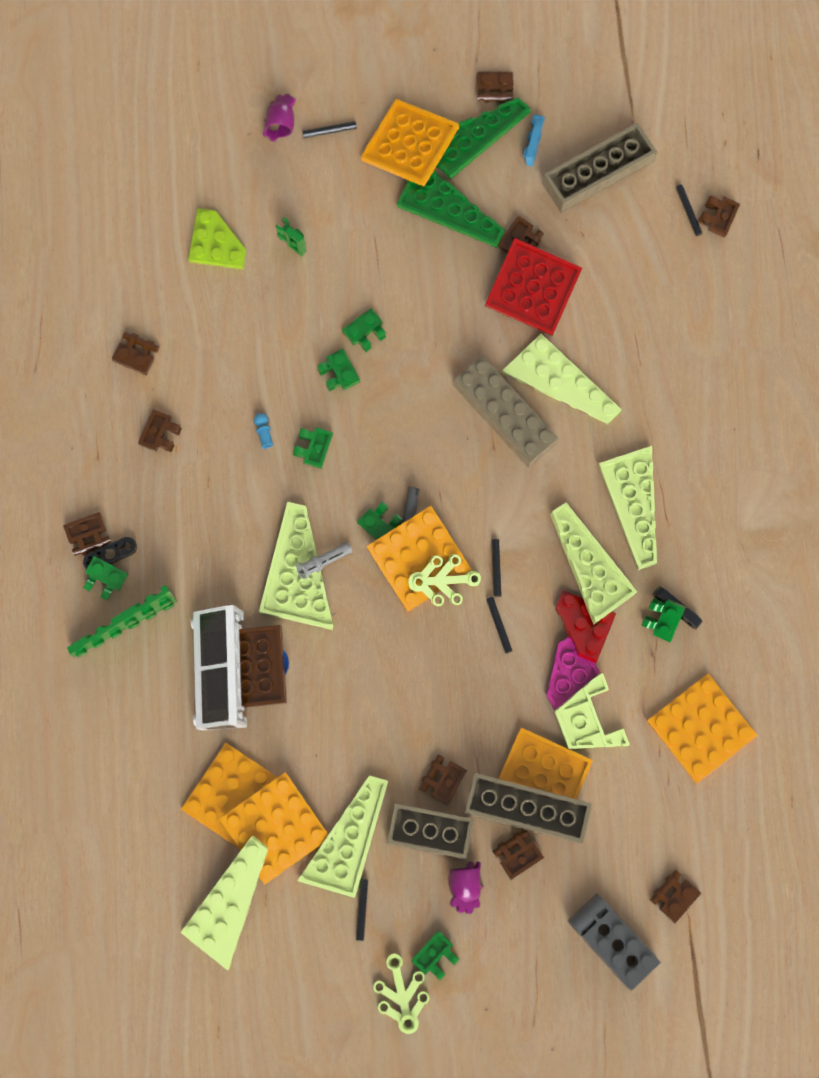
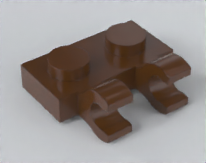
(724, 215)
(155, 430)

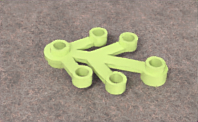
(440, 580)
(402, 997)

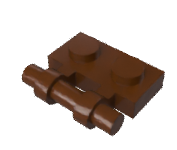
(495, 82)
(520, 230)
(132, 358)
(85, 528)
(448, 782)
(520, 860)
(679, 901)

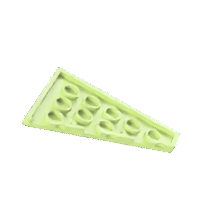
(285, 591)

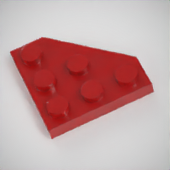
(579, 627)

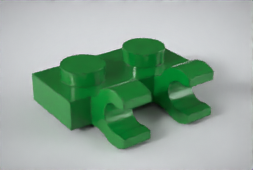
(292, 237)
(362, 327)
(343, 370)
(317, 449)
(374, 525)
(106, 573)
(669, 620)
(432, 952)

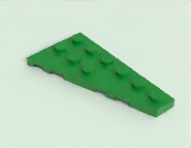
(479, 134)
(448, 207)
(127, 619)

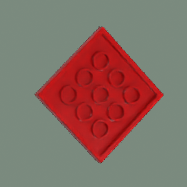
(533, 287)

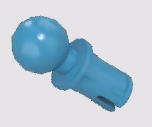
(261, 421)

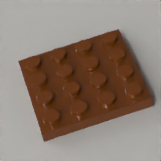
(262, 666)

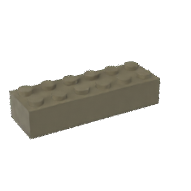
(599, 167)
(505, 411)
(528, 808)

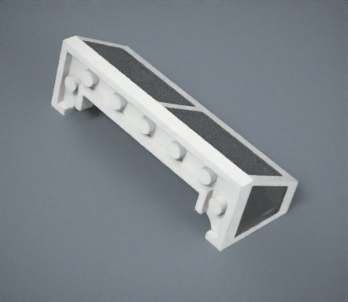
(217, 668)

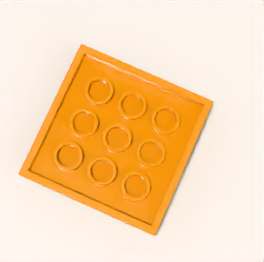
(410, 142)
(409, 550)
(701, 728)
(545, 765)
(224, 786)
(280, 821)

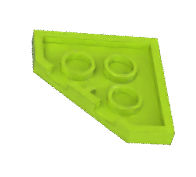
(215, 242)

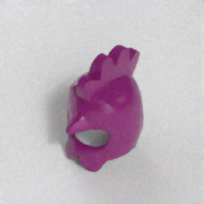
(280, 113)
(465, 887)

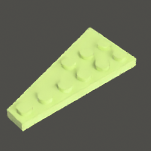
(556, 376)
(632, 494)
(596, 574)
(345, 850)
(224, 911)

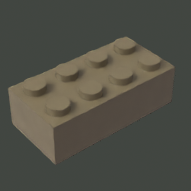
(430, 831)

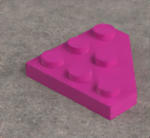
(568, 674)

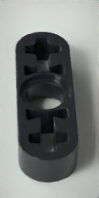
(121, 543)
(688, 617)

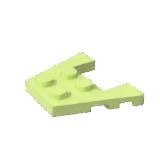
(580, 722)

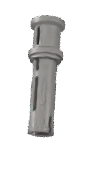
(316, 563)

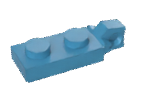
(534, 139)

